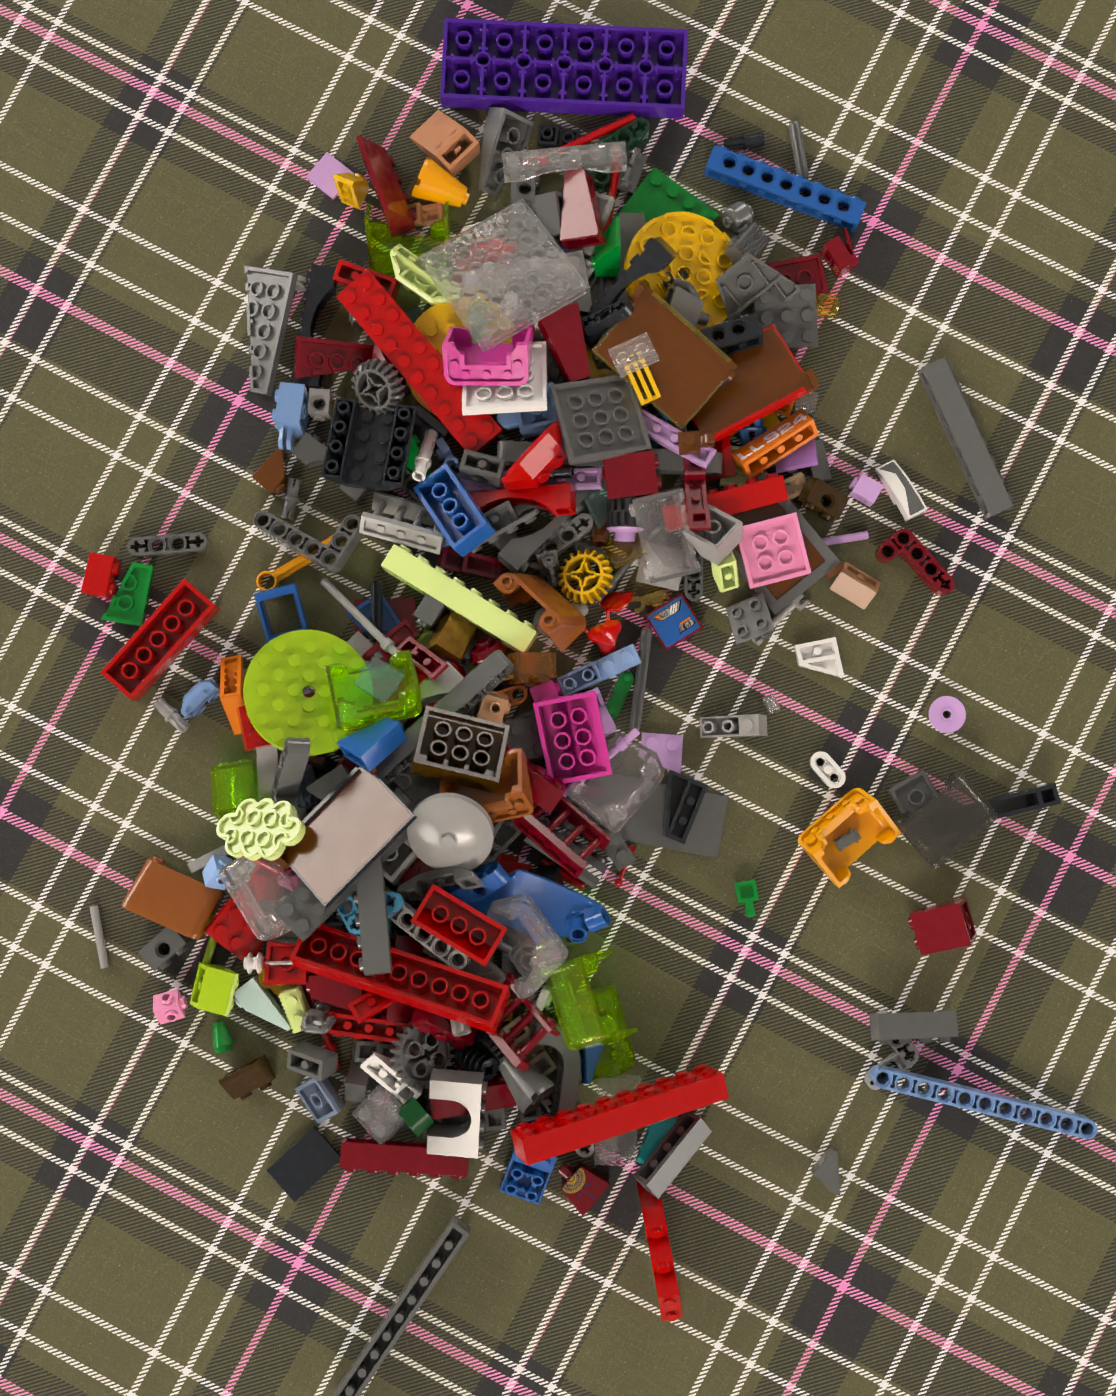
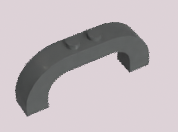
(568, 1070)

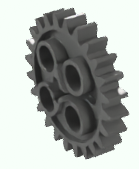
(418, 1040)

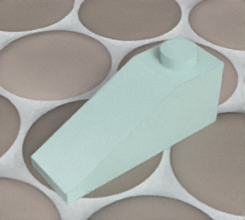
(261, 1003)

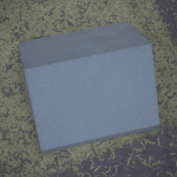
(320, 1098)

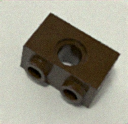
(833, 499)

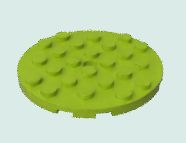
(277, 682)

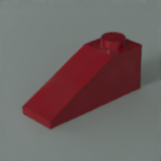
(424, 661)

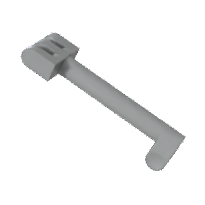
(783, 613)

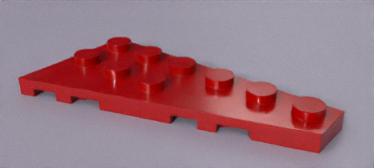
(233, 931)

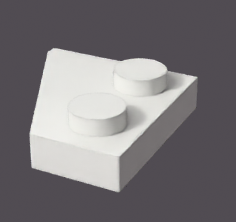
(820, 656)

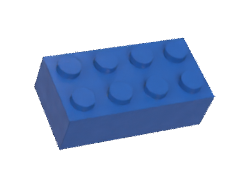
(454, 510)

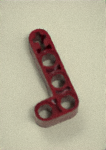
(918, 565)

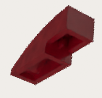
(470, 565)

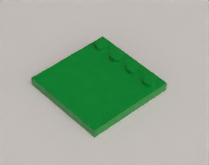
(661, 196)

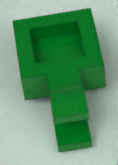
(747, 893)

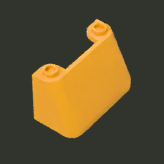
(853, 810)

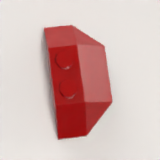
(537, 461)

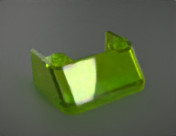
(381, 242)
(576, 1004)

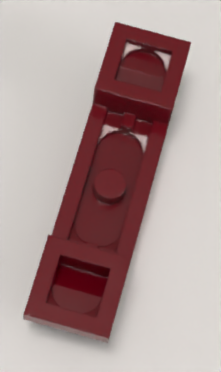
(696, 496)

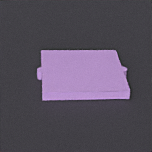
(323, 174)

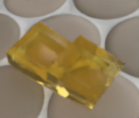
(827, 306)

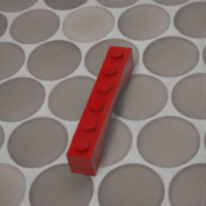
(557, 498)

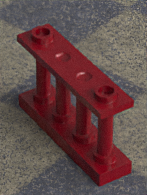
(559, 849)
(506, 1040)

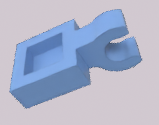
(445, 453)

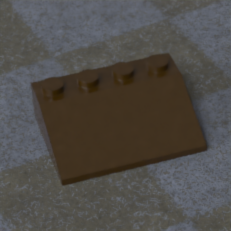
(460, 749)

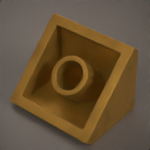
(452, 637)

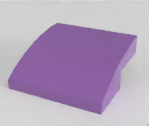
(800, 458)

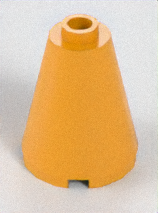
(439, 186)

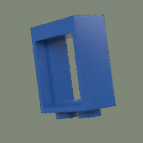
(276, 592)

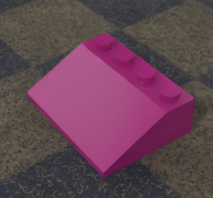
(573, 737)

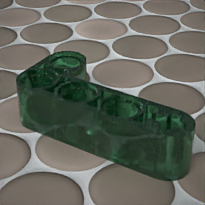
(634, 138)

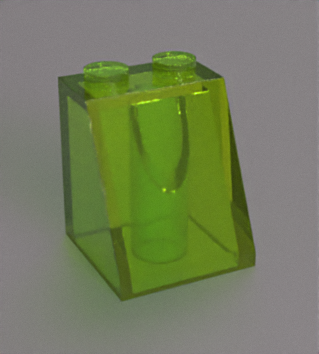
(232, 785)

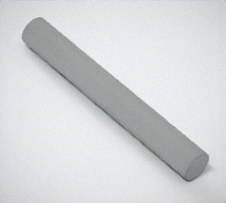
(99, 937)

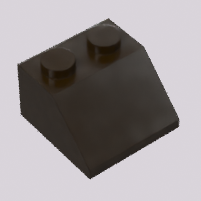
(247, 1078)

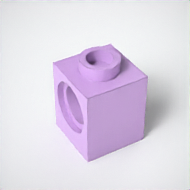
(865, 489)

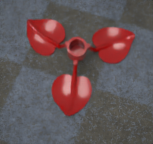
(607, 632)

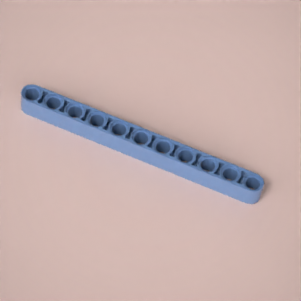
(992, 1105)

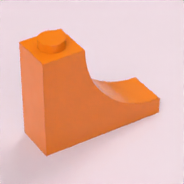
(231, 688)

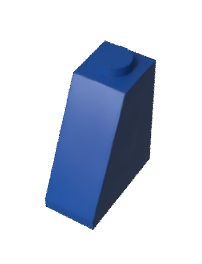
(373, 743)

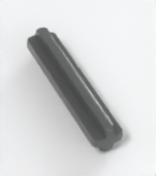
(798, 149)

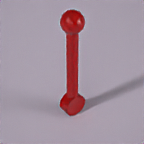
(618, 882)

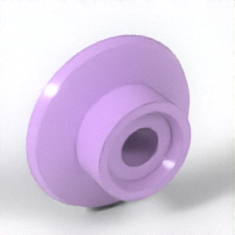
(623, 533)
(955, 710)

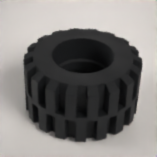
(618, 512)

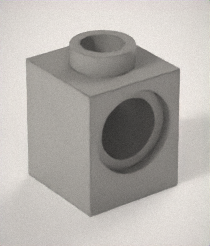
(317, 396)

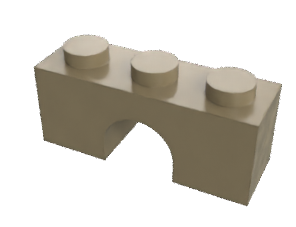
(539, 1056)

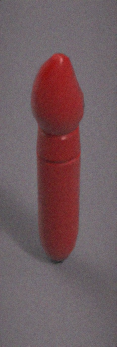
(565, 875)

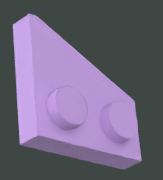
(667, 747)

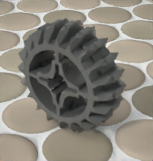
(378, 373)

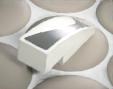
(901, 490)

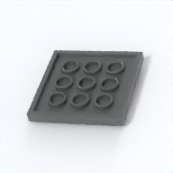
(599, 419)

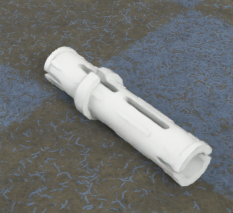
(423, 460)

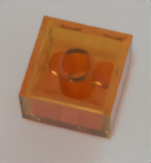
(532, 667)

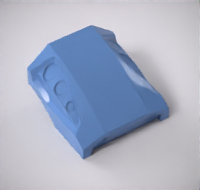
(197, 696)

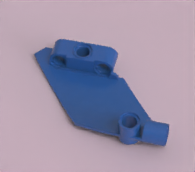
(563, 907)

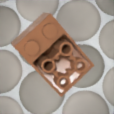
(446, 142)

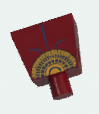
(582, 1185)

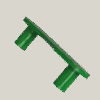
(619, 693)

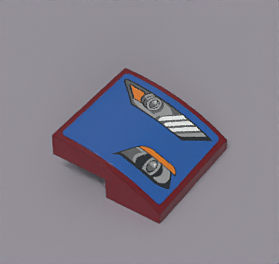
(674, 621)

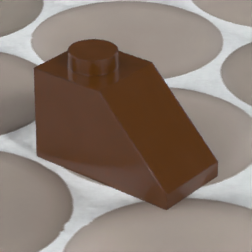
(273, 473)

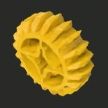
(585, 568)

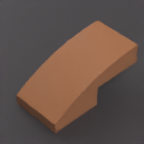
(427, 214)

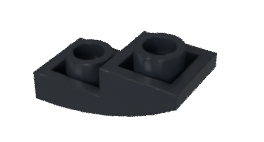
(552, 136)

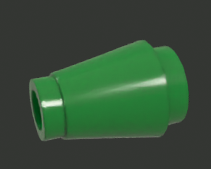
(221, 1038)

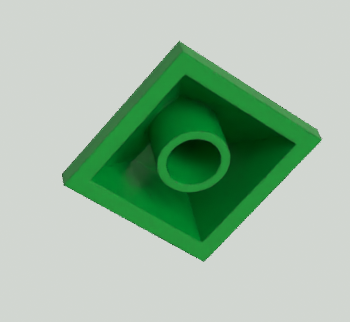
(607, 256)

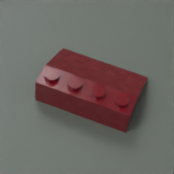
(386, 186)

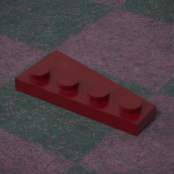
(326, 356)

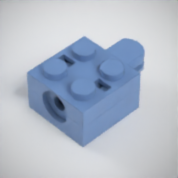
(290, 413)
(532, 422)

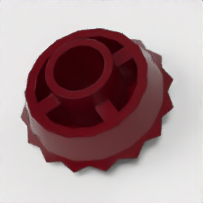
(484, 648)

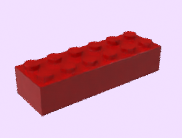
(160, 640)

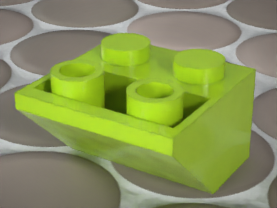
(214, 988)

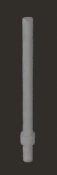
(385, 643)

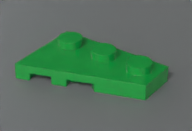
(132, 598)

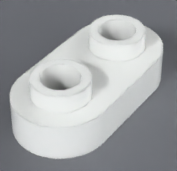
(827, 769)

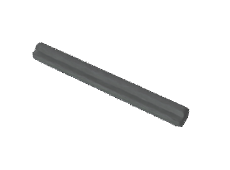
(640, 679)

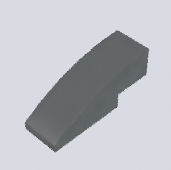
(365, 1048)

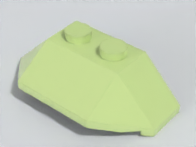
(414, 277)

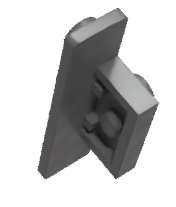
(505, 519)

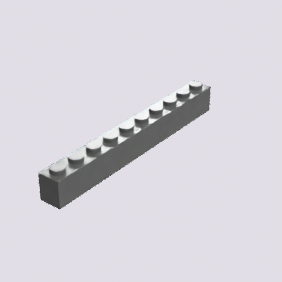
(404, 1308)

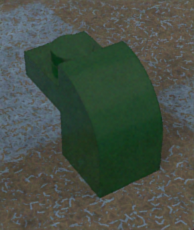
(415, 1116)

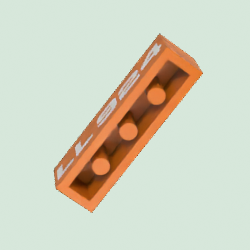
(775, 444)

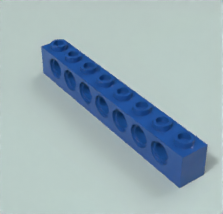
(774, 192)

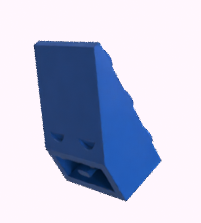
(527, 1181)

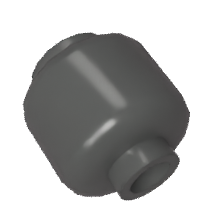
(737, 216)

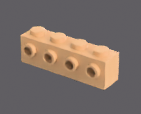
(493, 707)

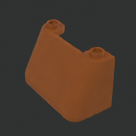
(559, 621)
(513, 792)
(173, 899)

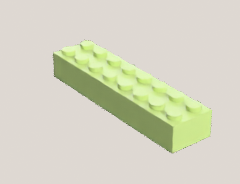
(453, 594)

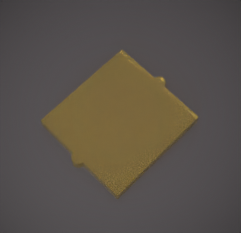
(623, 552)

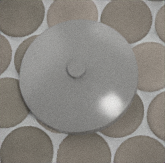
(451, 832)

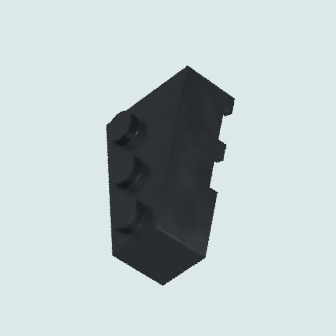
(682, 804)

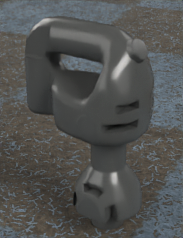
(316, 1019)

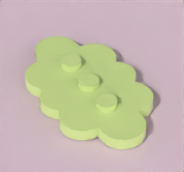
(260, 829)

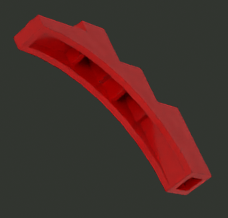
(660, 1255)

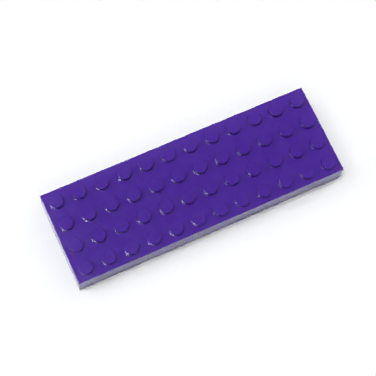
(564, 68)

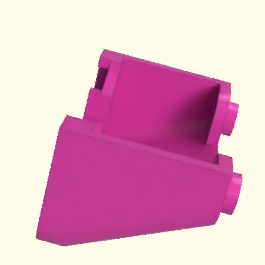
(500, 366)

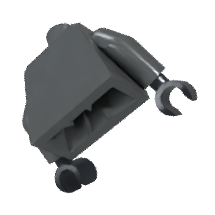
(685, 300)

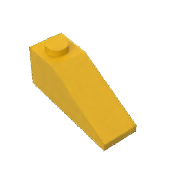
(351, 188)

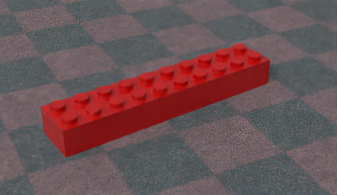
(415, 360)
(413, 981)
(618, 1114)

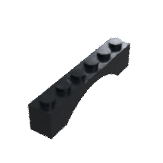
(653, 259)
(320, 291)
(1025, 800)

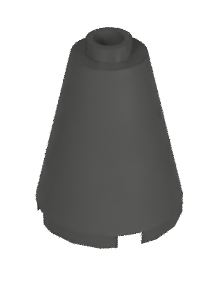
(526, 1086)

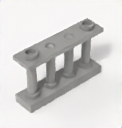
(401, 532)

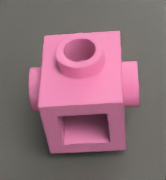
(169, 1006)

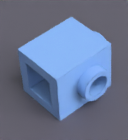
(212, 869)

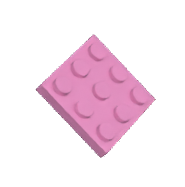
(773, 551)

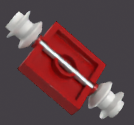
(277, 965)

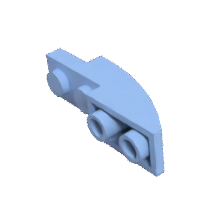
(599, 670)

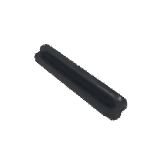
(376, 605)

